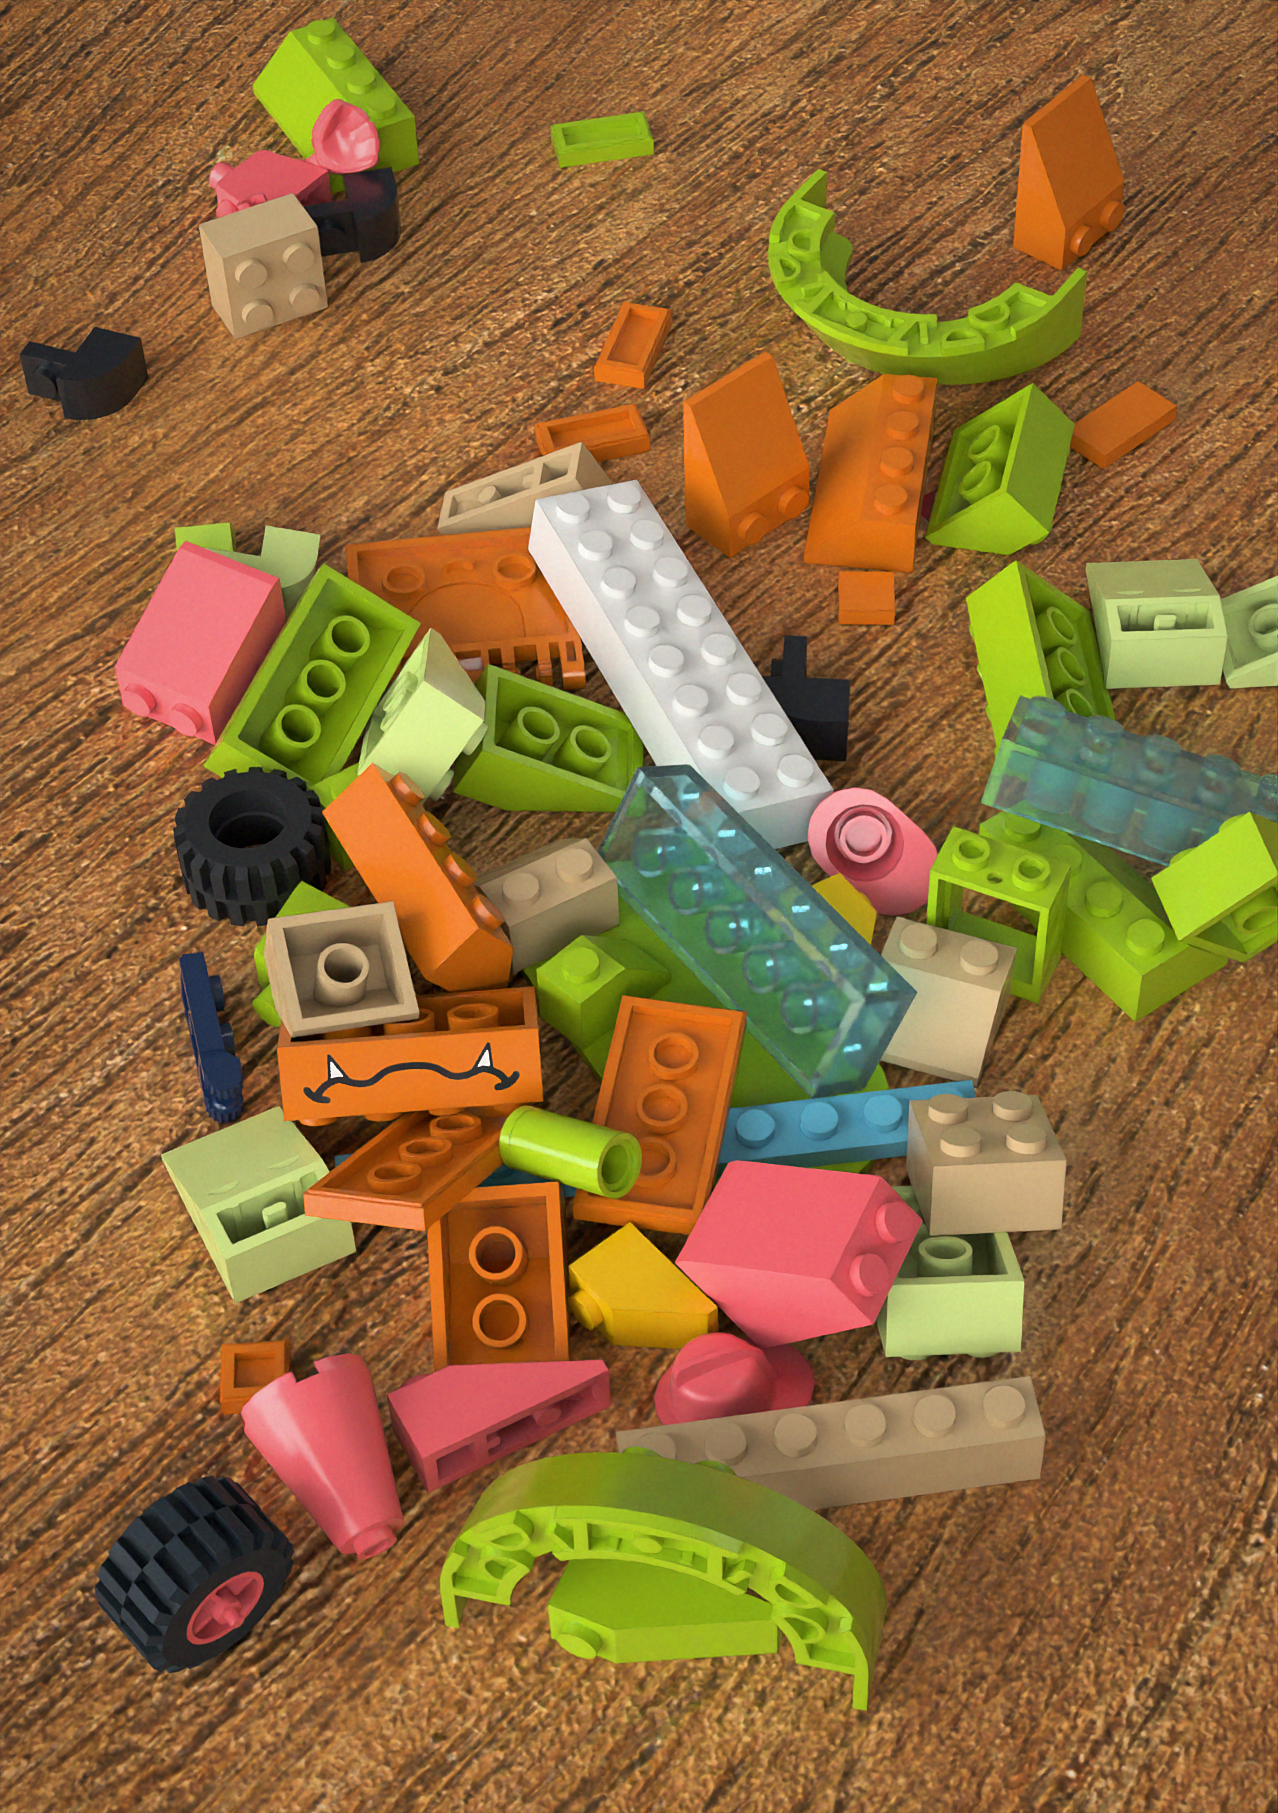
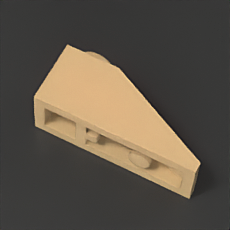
(509, 496)

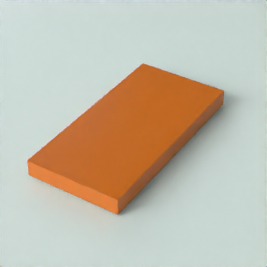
(672, 1090)
(412, 1170)

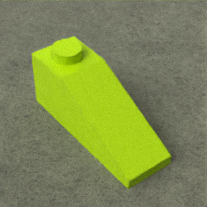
(654, 1614)

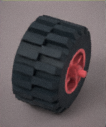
(194, 1573)

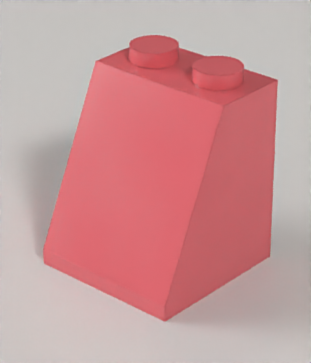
(200, 642)
(798, 1249)

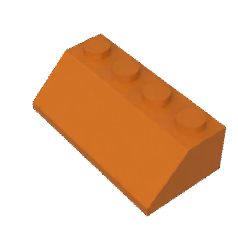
(874, 476)
(406, 860)

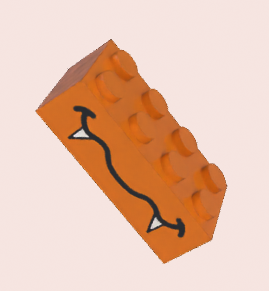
(453, 1057)

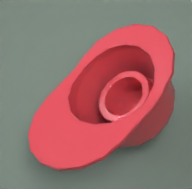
(873, 849)
(731, 1377)

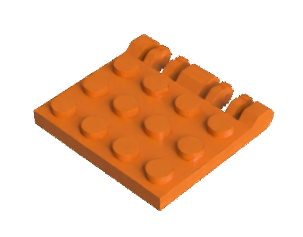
(479, 596)

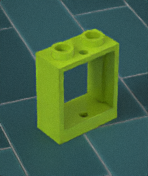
(1024, 880)

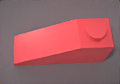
(487, 1411)

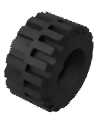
(242, 813)

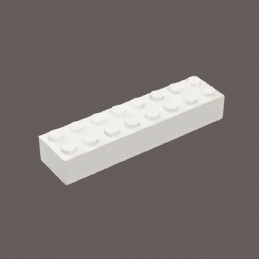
(674, 656)

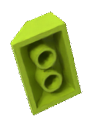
(1003, 476)

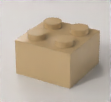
(263, 265)
(985, 1164)

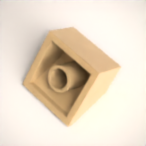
(552, 898)
(339, 969)
(958, 1003)

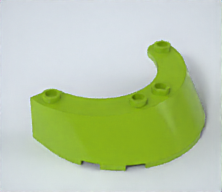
(991, 344)
(682, 1520)

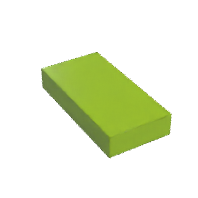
(602, 139)

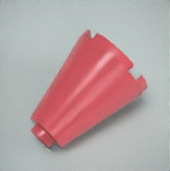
(331, 1451)

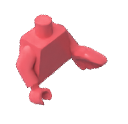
(342, 144)

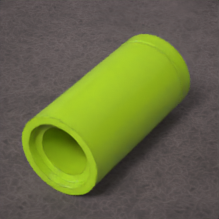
(570, 1151)

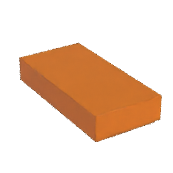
(633, 345)
(1122, 424)
(605, 433)

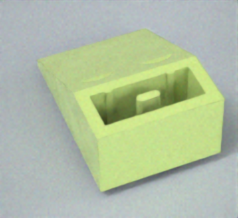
(1157, 623)
(249, 1203)

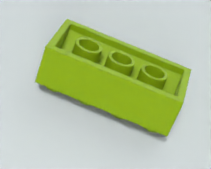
(323, 66)
(1034, 645)
(316, 683)
(1112, 920)

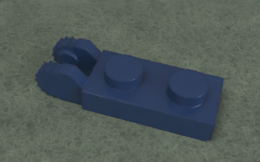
(211, 1042)

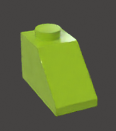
(586, 982)

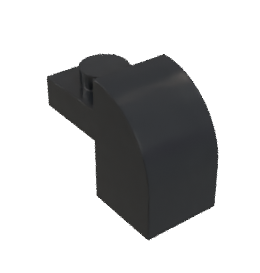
(362, 222)
(92, 380)
(813, 705)

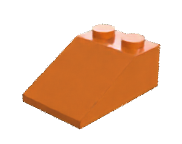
(1067, 178)
(742, 458)
(501, 1277)

